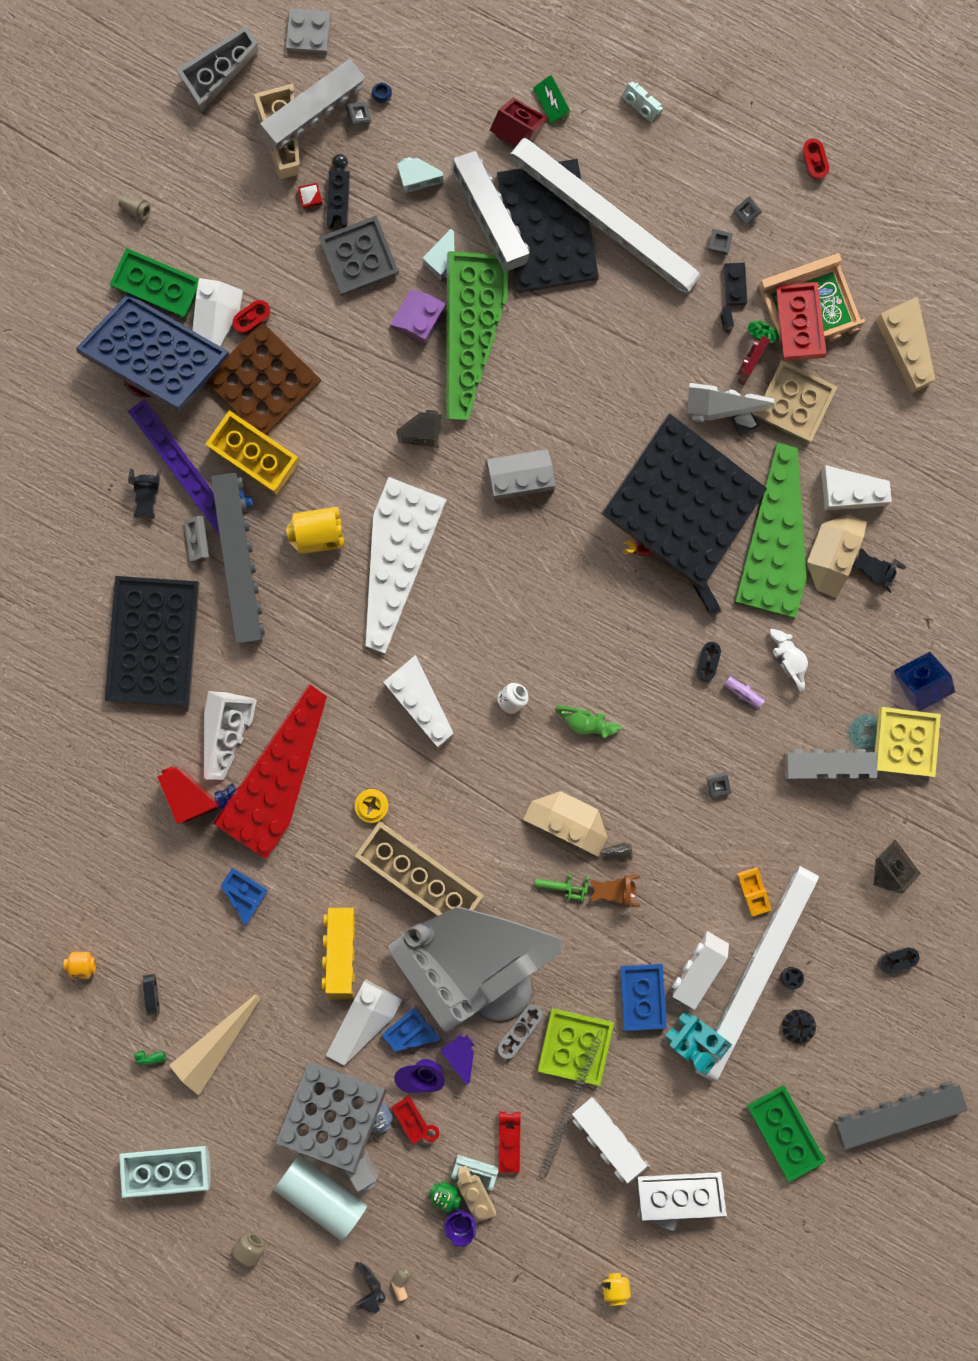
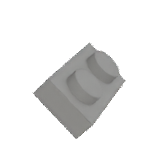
(196, 538)

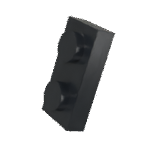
(735, 284)

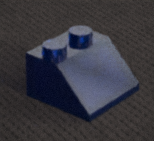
(925, 681)

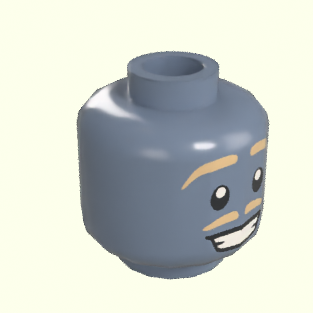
(383, 1119)

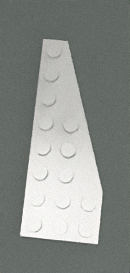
(400, 539)

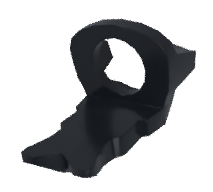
(146, 489)
(879, 571)
(370, 1301)

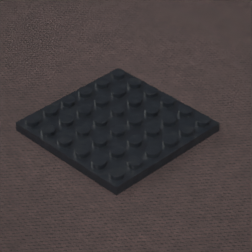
(684, 501)

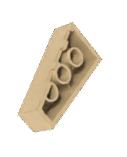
(908, 343)

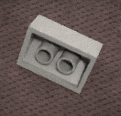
(521, 474)

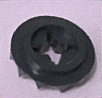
(791, 1020)

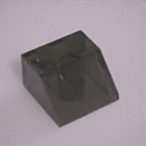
(422, 430)

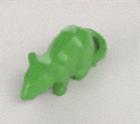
(583, 723)

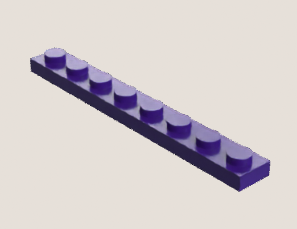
(176, 460)

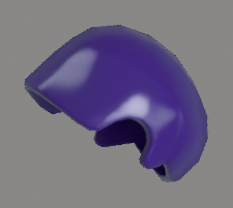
(460, 1228)

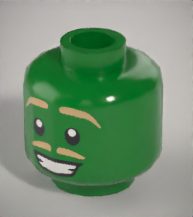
(445, 1197)

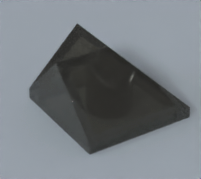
(894, 869)

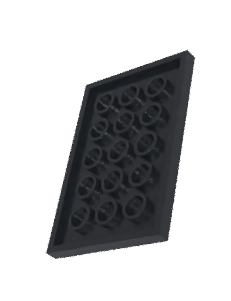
(552, 229)
(152, 641)

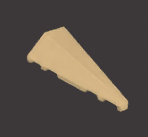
(202, 1059)

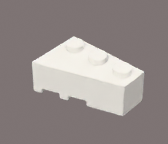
(700, 970)

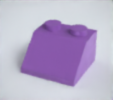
(419, 316)

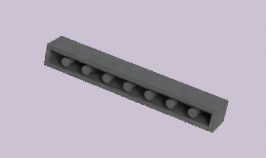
(236, 557)

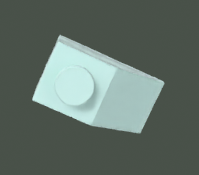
(418, 174)
(436, 258)

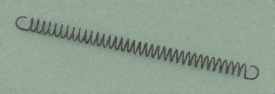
(570, 1105)

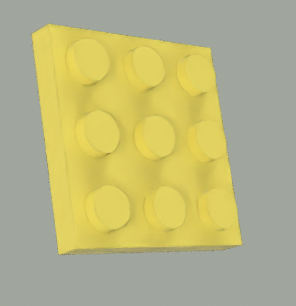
(907, 741)

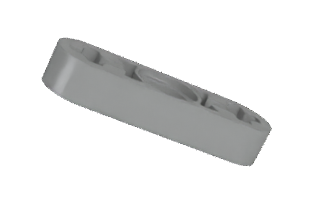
(505, 1040)

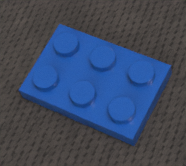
(643, 997)

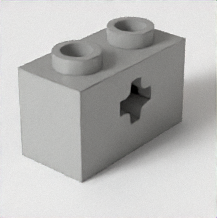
(365, 1174)

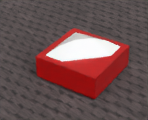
(310, 195)

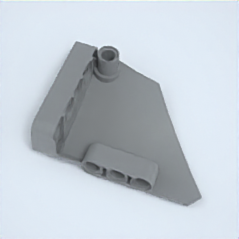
(469, 960)

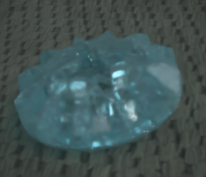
(857, 728)

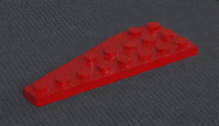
(268, 794)

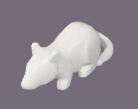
(793, 660)

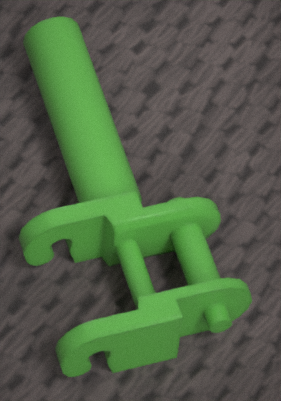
(563, 887)

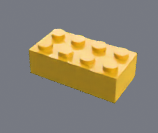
(252, 452)

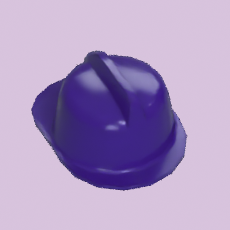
(420, 1078)

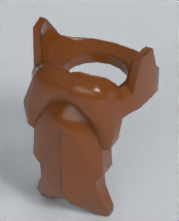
(620, 890)

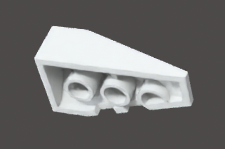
(215, 309)
(710, 404)
(366, 1017)

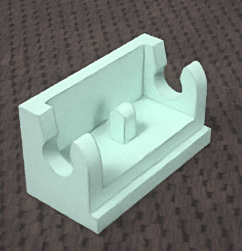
(485, 1171)

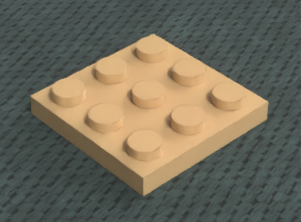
(799, 401)

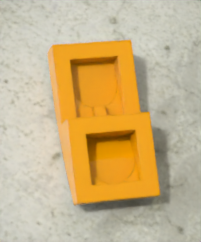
(754, 891)

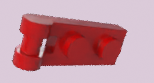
(509, 1143)

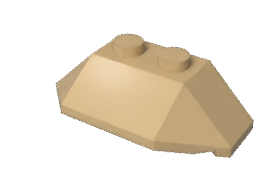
(835, 553)
(569, 820)

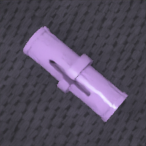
(744, 692)

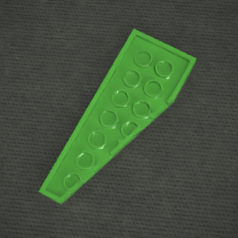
(474, 307)
(776, 555)

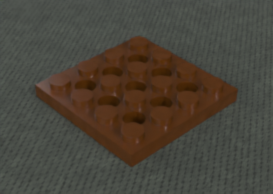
(277, 351)

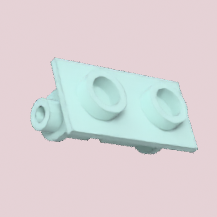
(636, 97)

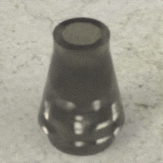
(618, 853)

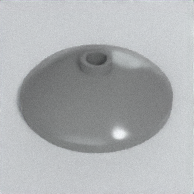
(510, 1003)

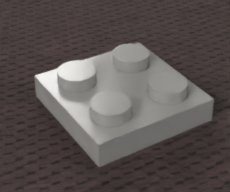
(308, 31)

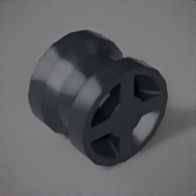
(794, 981)

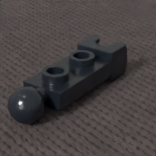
(338, 192)

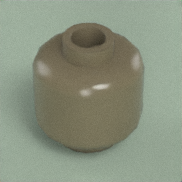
(248, 1250)

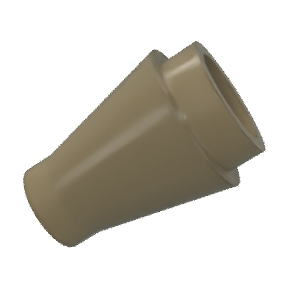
(136, 207)

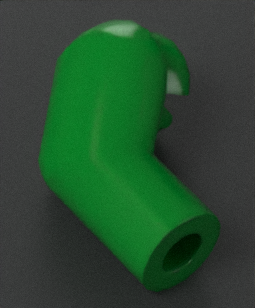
(151, 1059)

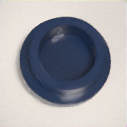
(381, 92)

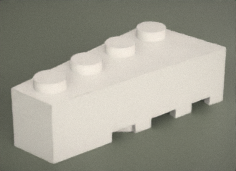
(417, 697)
(610, 1141)

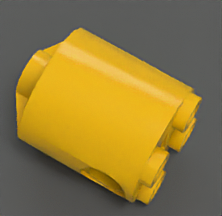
(316, 530)

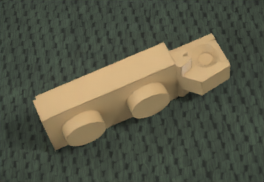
(475, 1195)

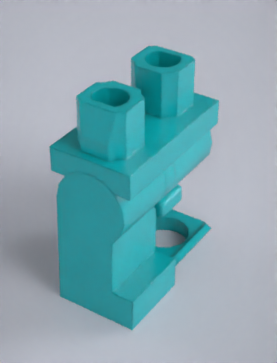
(692, 1037)

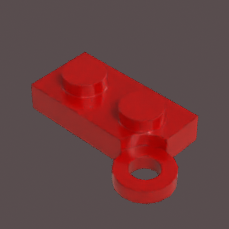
(412, 1121)

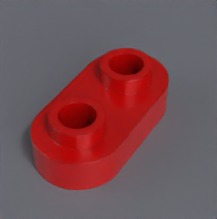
(815, 160)
(250, 315)

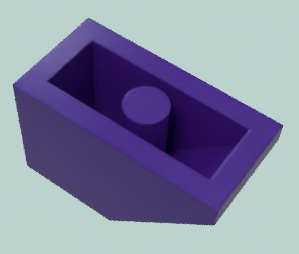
(460, 1055)

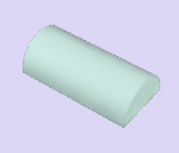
(165, 1171)
(320, 1198)

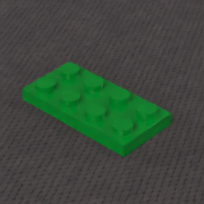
(155, 283)
(786, 1133)

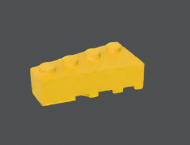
(340, 953)

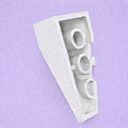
(224, 724)

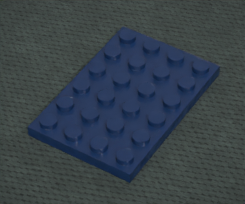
(152, 352)

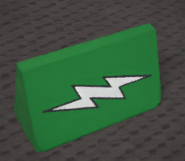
(551, 99)

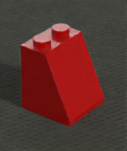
(185, 795)

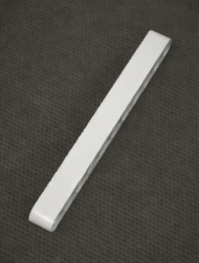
(605, 215)
(762, 963)

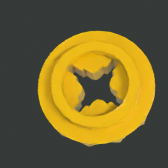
(367, 796)

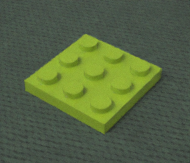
(567, 1045)

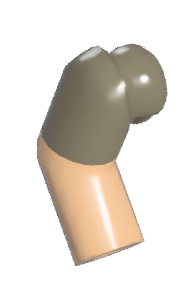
(398, 1283)

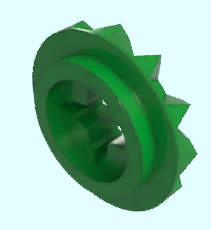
(759, 329)

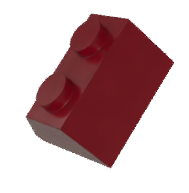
(517, 122)

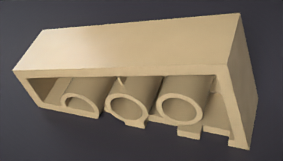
(266, 104)

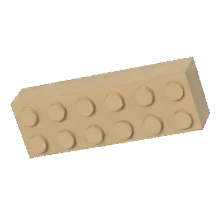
(416, 872)

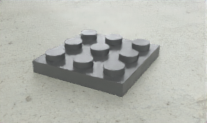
(359, 255)

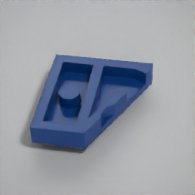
(243, 893)
(410, 1031)

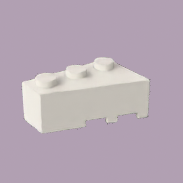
(853, 490)

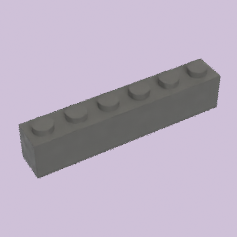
(900, 1115)

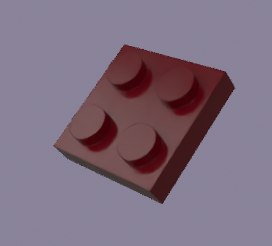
(754, 355)

